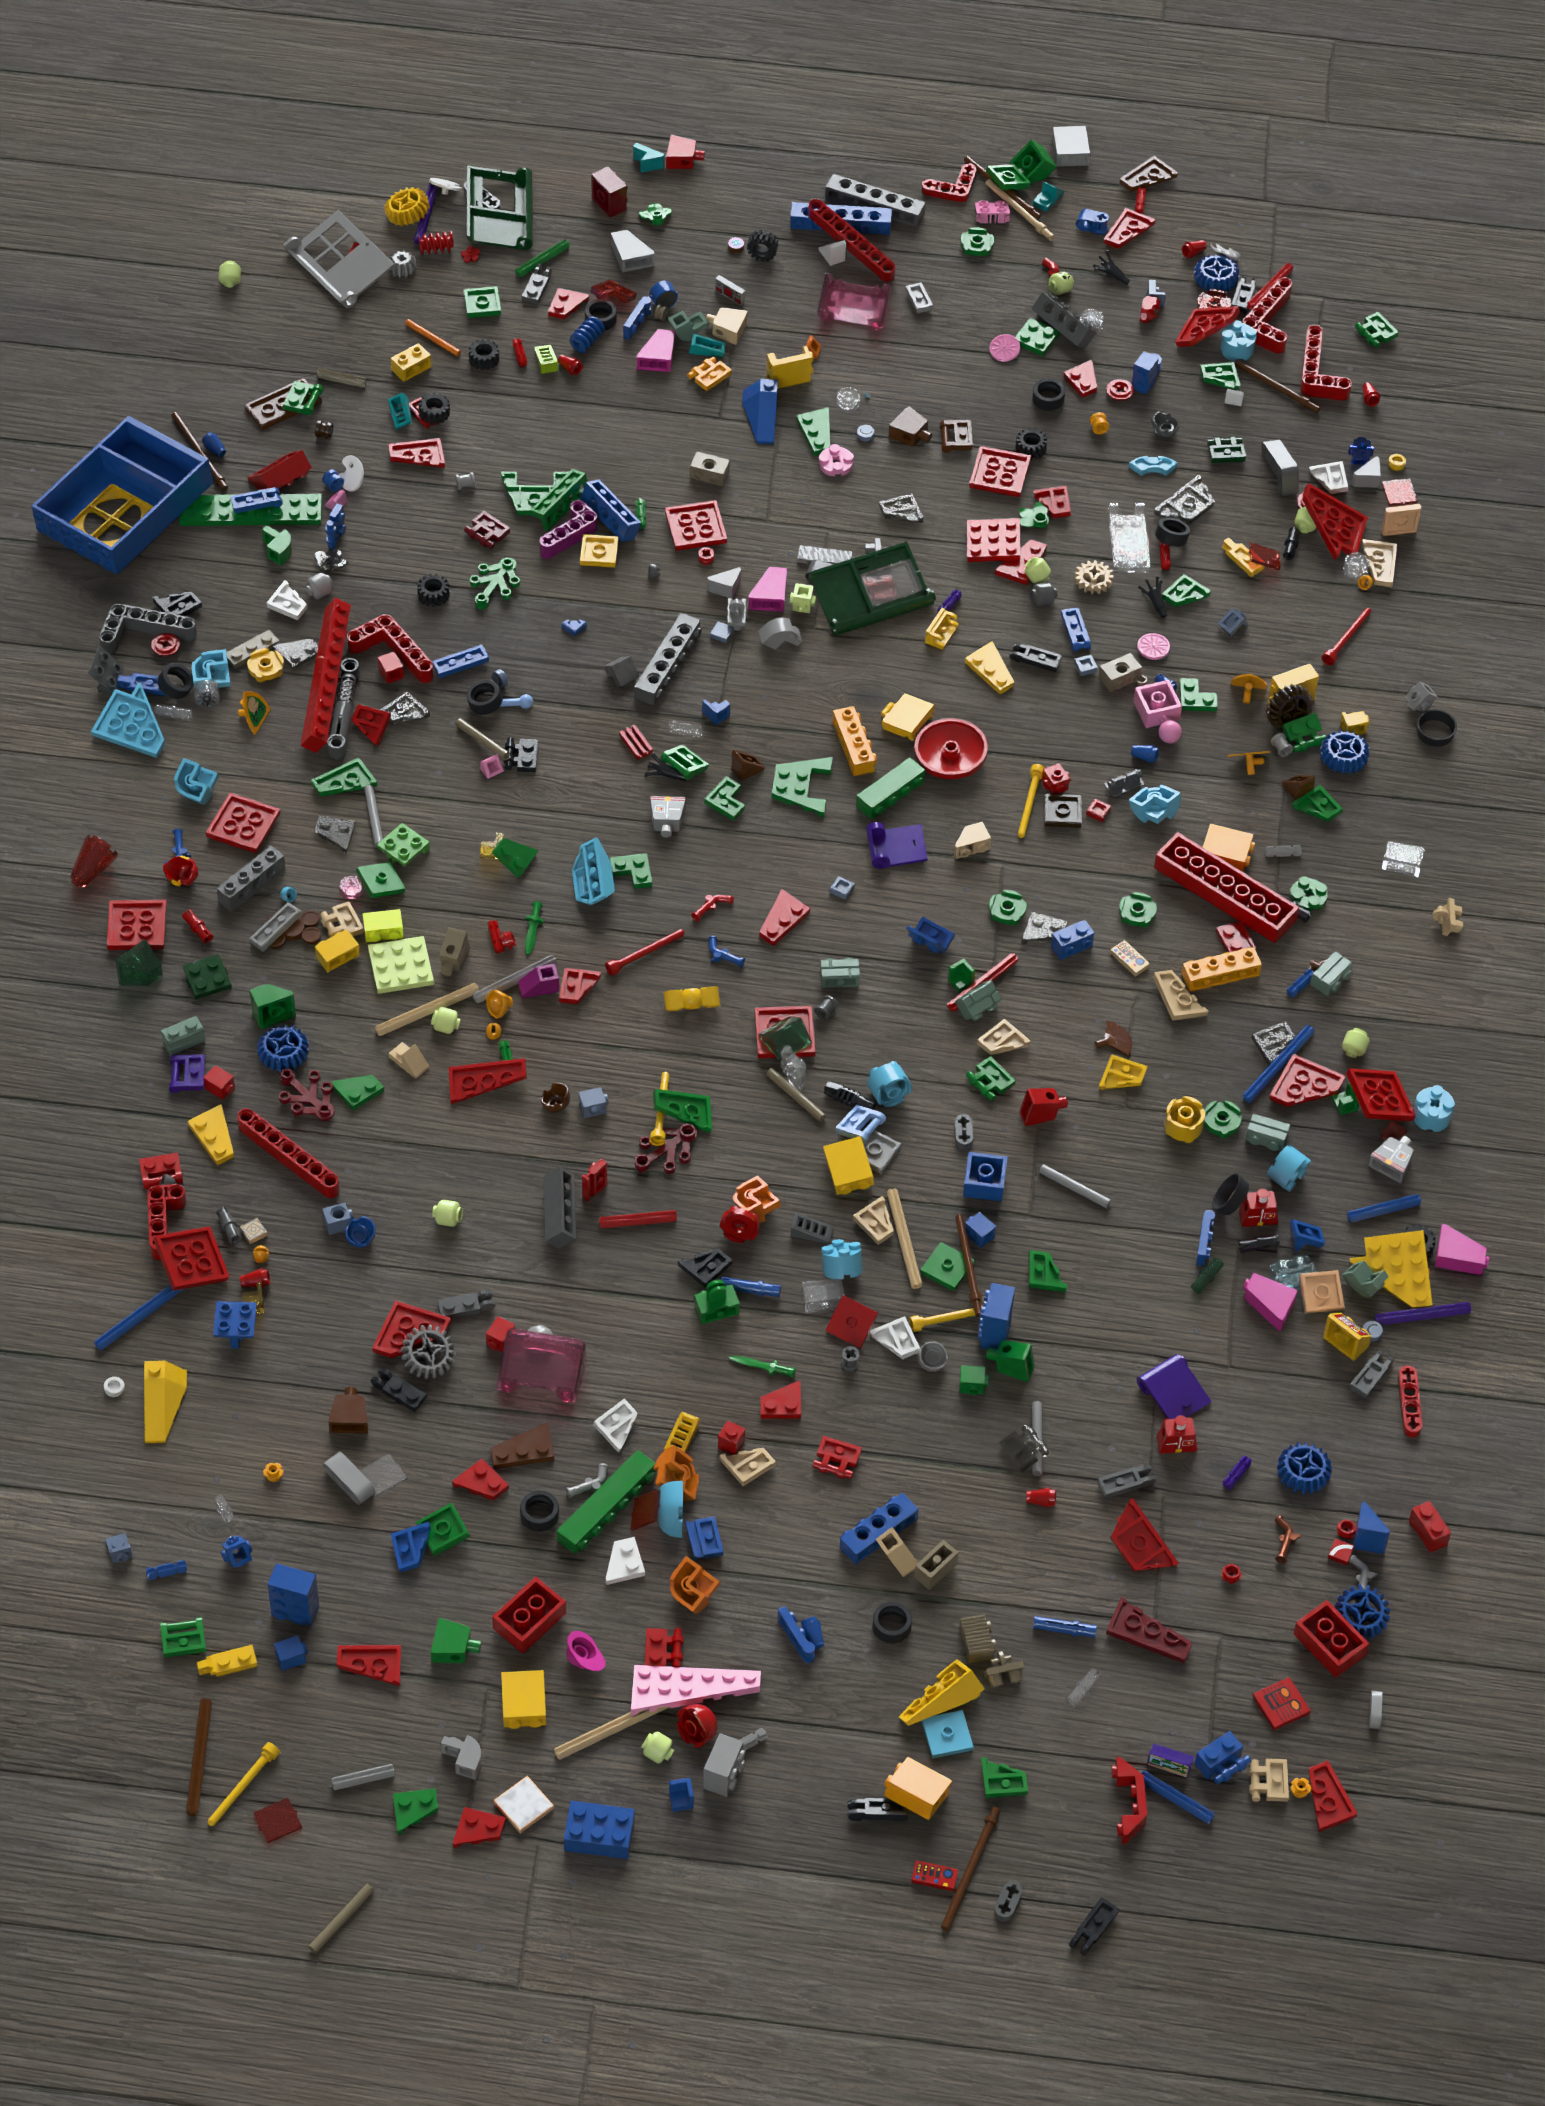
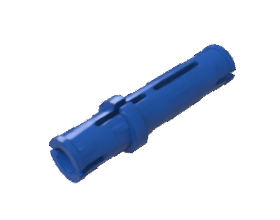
(759, 1288)
(1065, 1626)

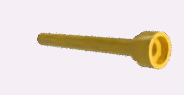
(1036, 774)
(658, 1136)
(918, 1323)
(268, 1753)

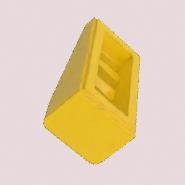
(688, 1423)

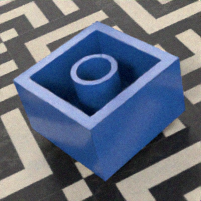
(985, 1176)

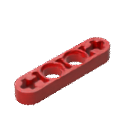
(1413, 1401)

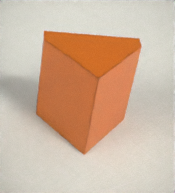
(813, 346)

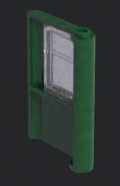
(863, 596)

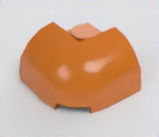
(756, 1198)
(677, 1466)
(692, 1585)

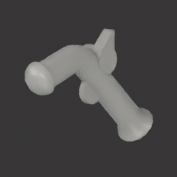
(589, 1483)
(1365, 1576)

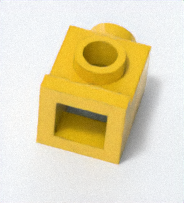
(1354, 722)

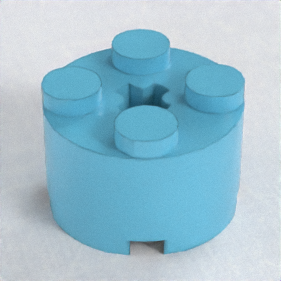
(1238, 341)
(889, 1084)
(1433, 1109)
(1288, 1167)
(842, 1259)

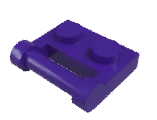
(193, 1073)

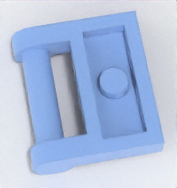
(855, 1121)

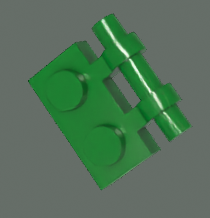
(1380, 326)
(1302, 727)
(994, 1074)

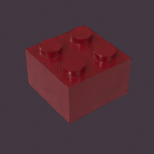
(609, 191)

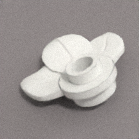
(1232, 254)

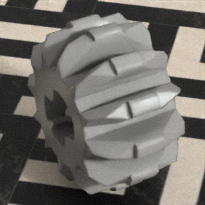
(404, 264)

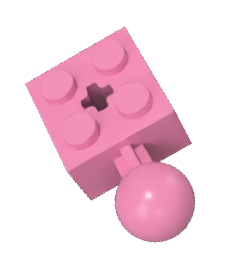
(1160, 706)

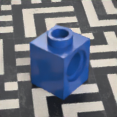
(980, 1229)

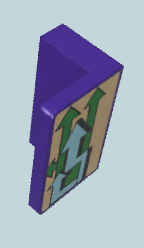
(1170, 1760)

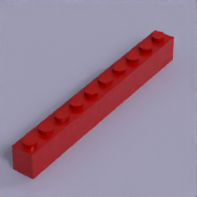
(325, 675)

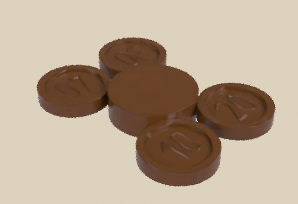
(297, 930)

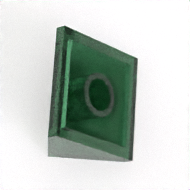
(789, 1032)

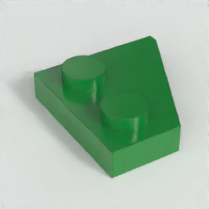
(1318, 804)
(358, 1090)
(1043, 1272)

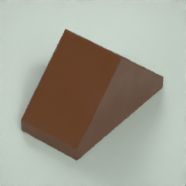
(745, 764)
(1299, 785)

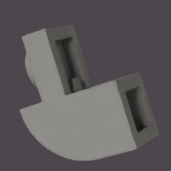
(778, 631)
(467, 1754)

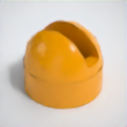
(1362, 581)
(497, 1034)
(261, 1254)

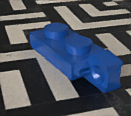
(148, 682)

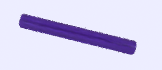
(422, 225)
(1423, 1313)

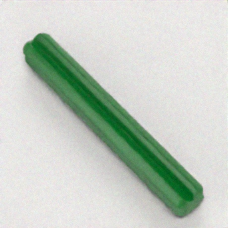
(542, 258)

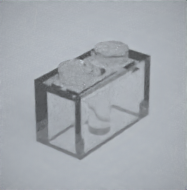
(1403, 858)
(821, 1294)

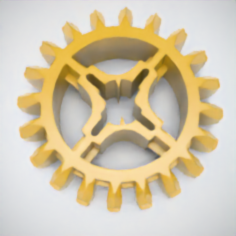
(407, 206)

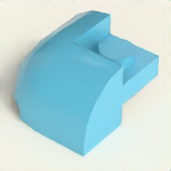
(212, 666)
(195, 781)
(1155, 803)
(671, 1508)

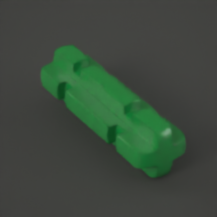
(641, 512)
(505, 1050)

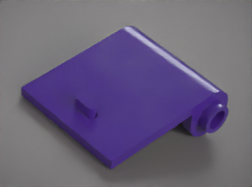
(895, 845)
(1174, 1386)

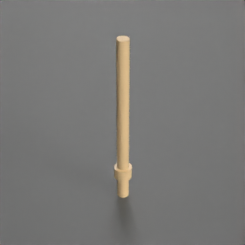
(1040, 227)

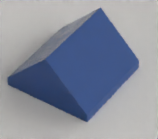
(1370, 1532)

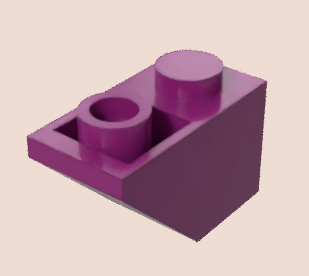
(539, 981)

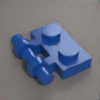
(335, 526)

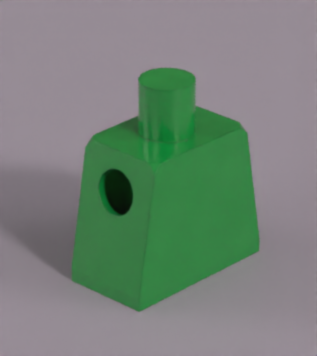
(1013, 1359)
(452, 1643)

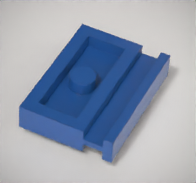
(704, 1538)

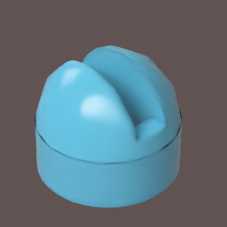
(291, 892)

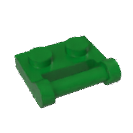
(298, 395)
(684, 761)
(183, 1642)

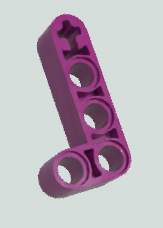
(561, 538)

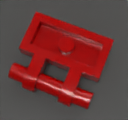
(839, 1452)
(657, 1644)

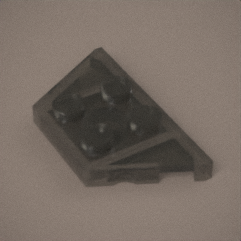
(1187, 503)

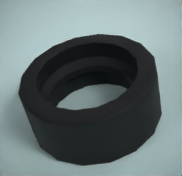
(603, 306)
(1048, 403)
(1172, 532)
(479, 688)
(170, 689)
(539, 1497)
(892, 1608)

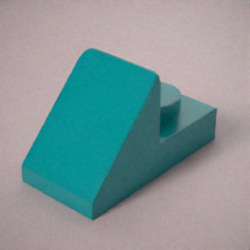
(648, 158)
(1047, 197)

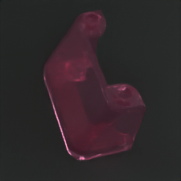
(854, 303)
(542, 1363)

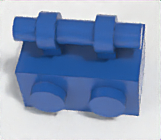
(1219, 1755)

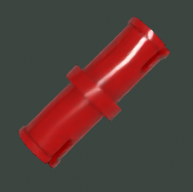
(197, 926)

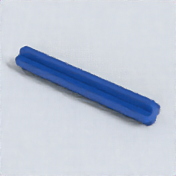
(1384, 1208)
(1178, 1798)

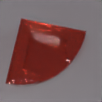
(1393, 1130)

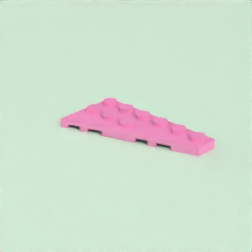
(687, 1686)

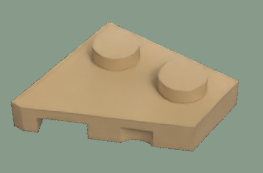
(1002, 1038)
(875, 1221)
(748, 1464)

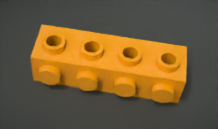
(854, 741)
(1221, 969)

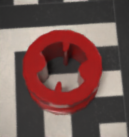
(706, 560)

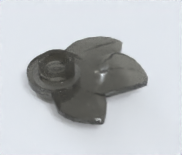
(328, 560)

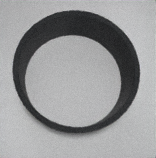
(1438, 715)
(1231, 1183)

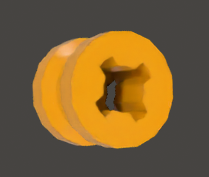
(1099, 423)

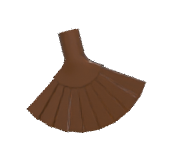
(1115, 1037)

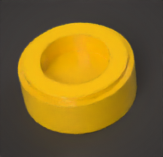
(1396, 462)

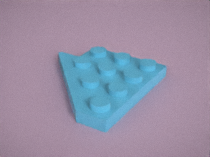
(130, 723)

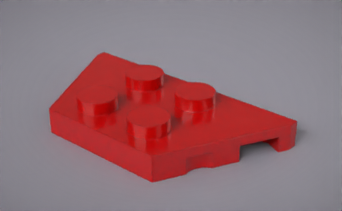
(1140, 1541)

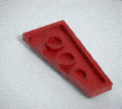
(480, 1078)

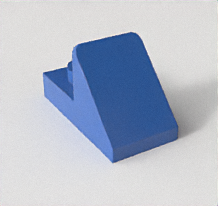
(1304, 1233)

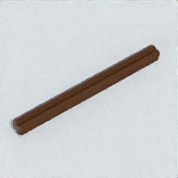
(198, 1757)

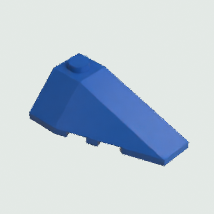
(761, 407)

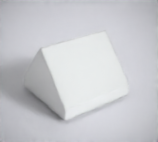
(1234, 397)

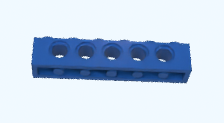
(862, 219)

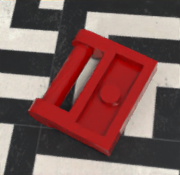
(158, 1166)

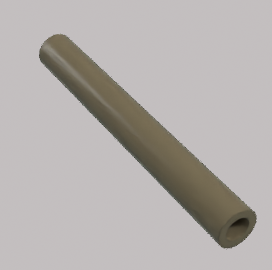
(481, 738)
(796, 1095)
(341, 1918)

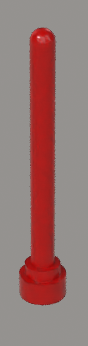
(1330, 656)
(614, 966)

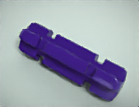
(950, 601)
(1237, 1472)

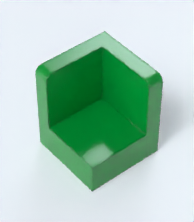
(961, 975)
(1346, 1101)

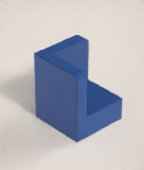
(715, 711)
(681, 1794)

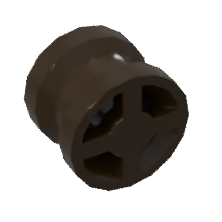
(324, 429)

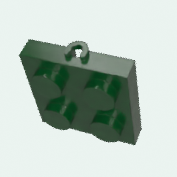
(207, 976)

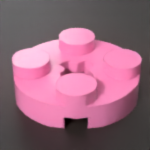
(838, 453)

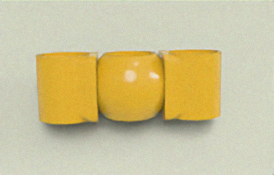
(691, 998)

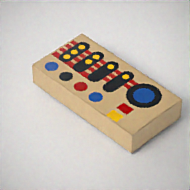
(1130, 958)

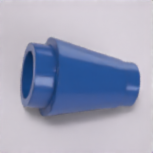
(213, 444)
(1145, 752)
(813, 1631)

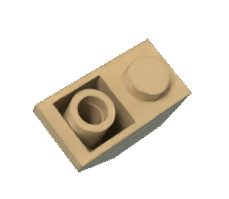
(972, 840)
(897, 1552)

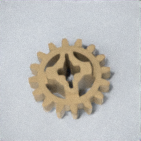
(1085, 574)

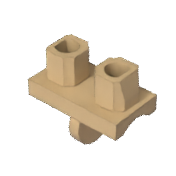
(1447, 915)

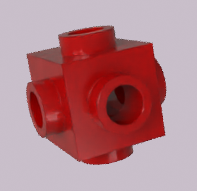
(1055, 779)

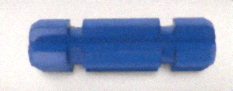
(1300, 983)
(166, 1570)

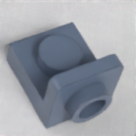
(1153, 291)
(1233, 621)
(119, 1548)

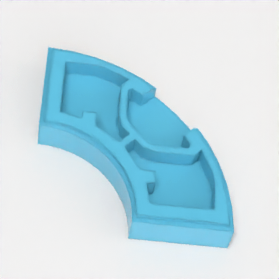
(1153, 464)

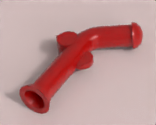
(710, 903)

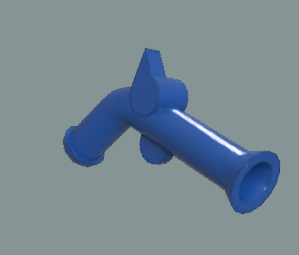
(179, 849)
(723, 954)

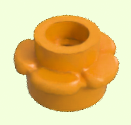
(273, 1476)
(1300, 1792)

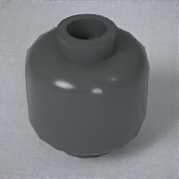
(1043, 594)

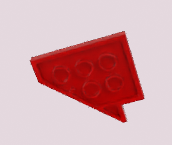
(1336, 522)

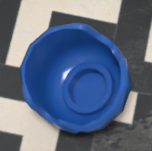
(360, 1232)

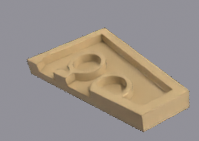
(1381, 561)
(1176, 998)

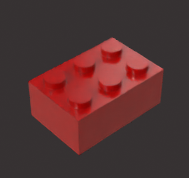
(529, 1615)
(1331, 1638)

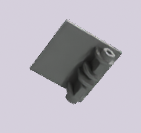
(105, 671)

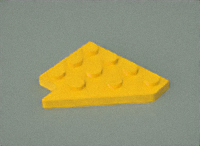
(1405, 1262)

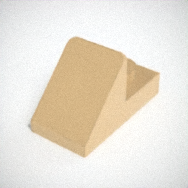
(409, 1059)

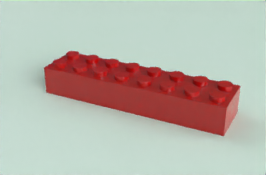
(1226, 887)

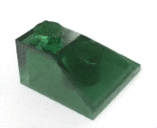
(138, 966)

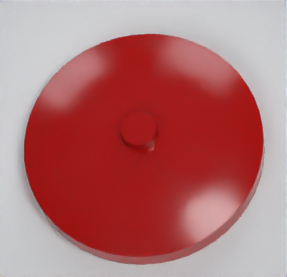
(951, 748)

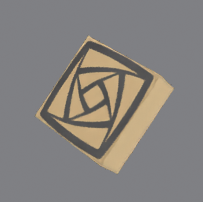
(253, 1231)

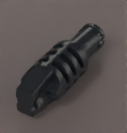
(847, 1096)

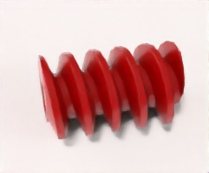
(436, 243)

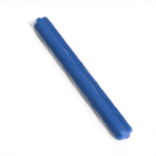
(1278, 1064)
(135, 1317)

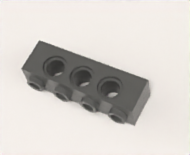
(1084, 332)
(251, 878)

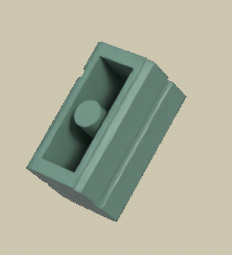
(839, 972)
(1331, 974)
(978, 1000)
(183, 1035)
(1267, 1132)

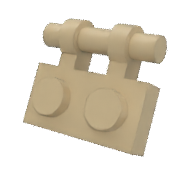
(346, 918)
(1276, 1780)

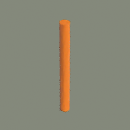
(432, 337)

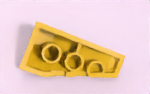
(162, 1398)
(954, 1688)

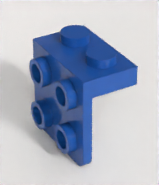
(932, 935)

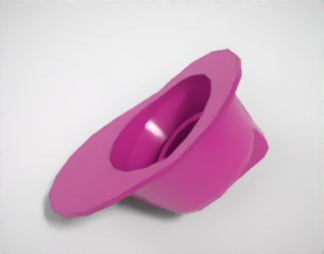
(583, 1652)

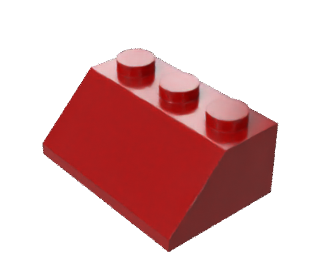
(282, 471)

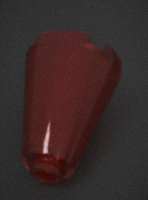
(92, 860)

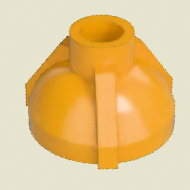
(498, 1003)

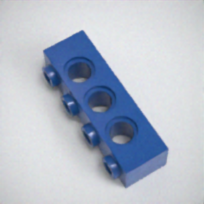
(610, 510)
(858, 1549)

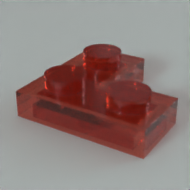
(610, 288)

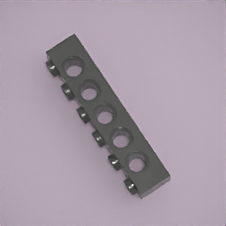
(859, 194)
(667, 659)

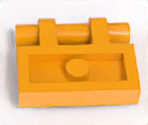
(712, 375)

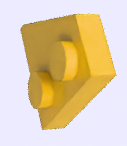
(1122, 1073)

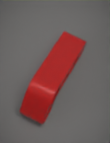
(166, 1201)

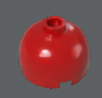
(697, 1724)

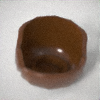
(556, 1098)

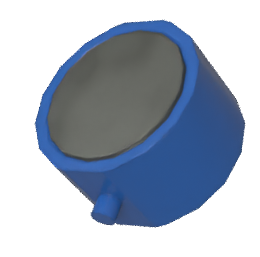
(663, 294)

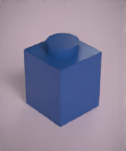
(290, 1652)

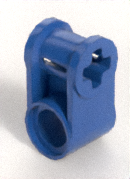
(1092, 221)

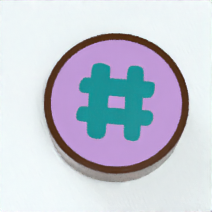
(735, 245)

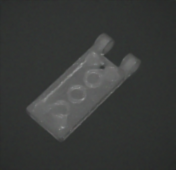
(1129, 539)

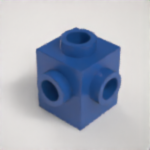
(242, 1554)

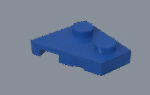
(410, 1546)

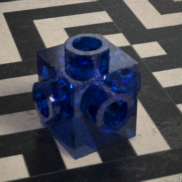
(1360, 451)

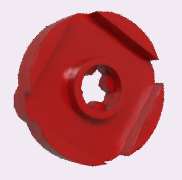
(735, 1216)

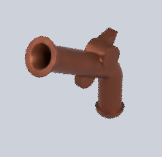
(1287, 1539)

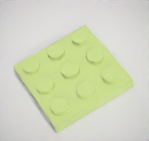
(400, 964)

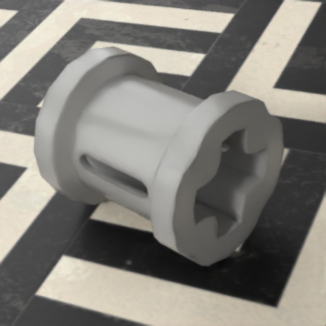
(465, 480)
(1282, 745)

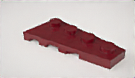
(1137, 1628)

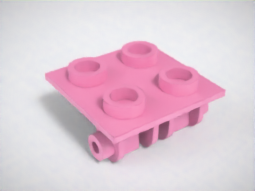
(998, 208)

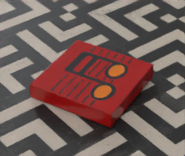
(1281, 1703)

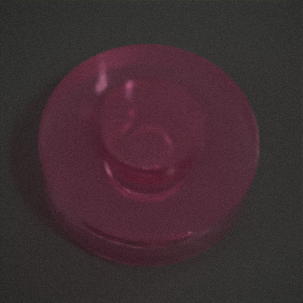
(351, 887)

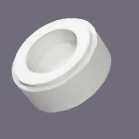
(114, 1386)

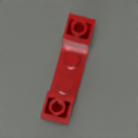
(1129, 1776)

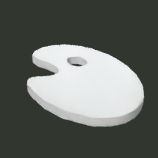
(445, 184)
(352, 476)

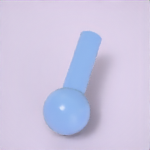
(524, 701)

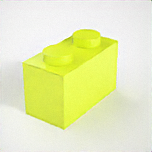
(383, 925)

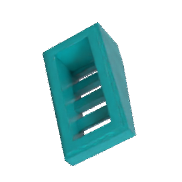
(702, 346)
(393, 403)

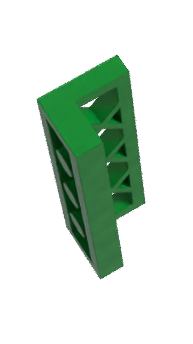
(559, 495)

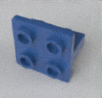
(235, 1321)

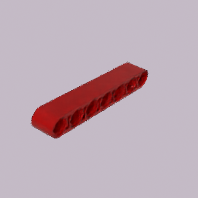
(854, 247)
(288, 1153)

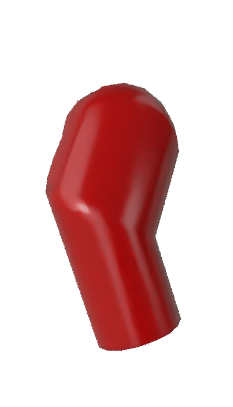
(1053, 267)

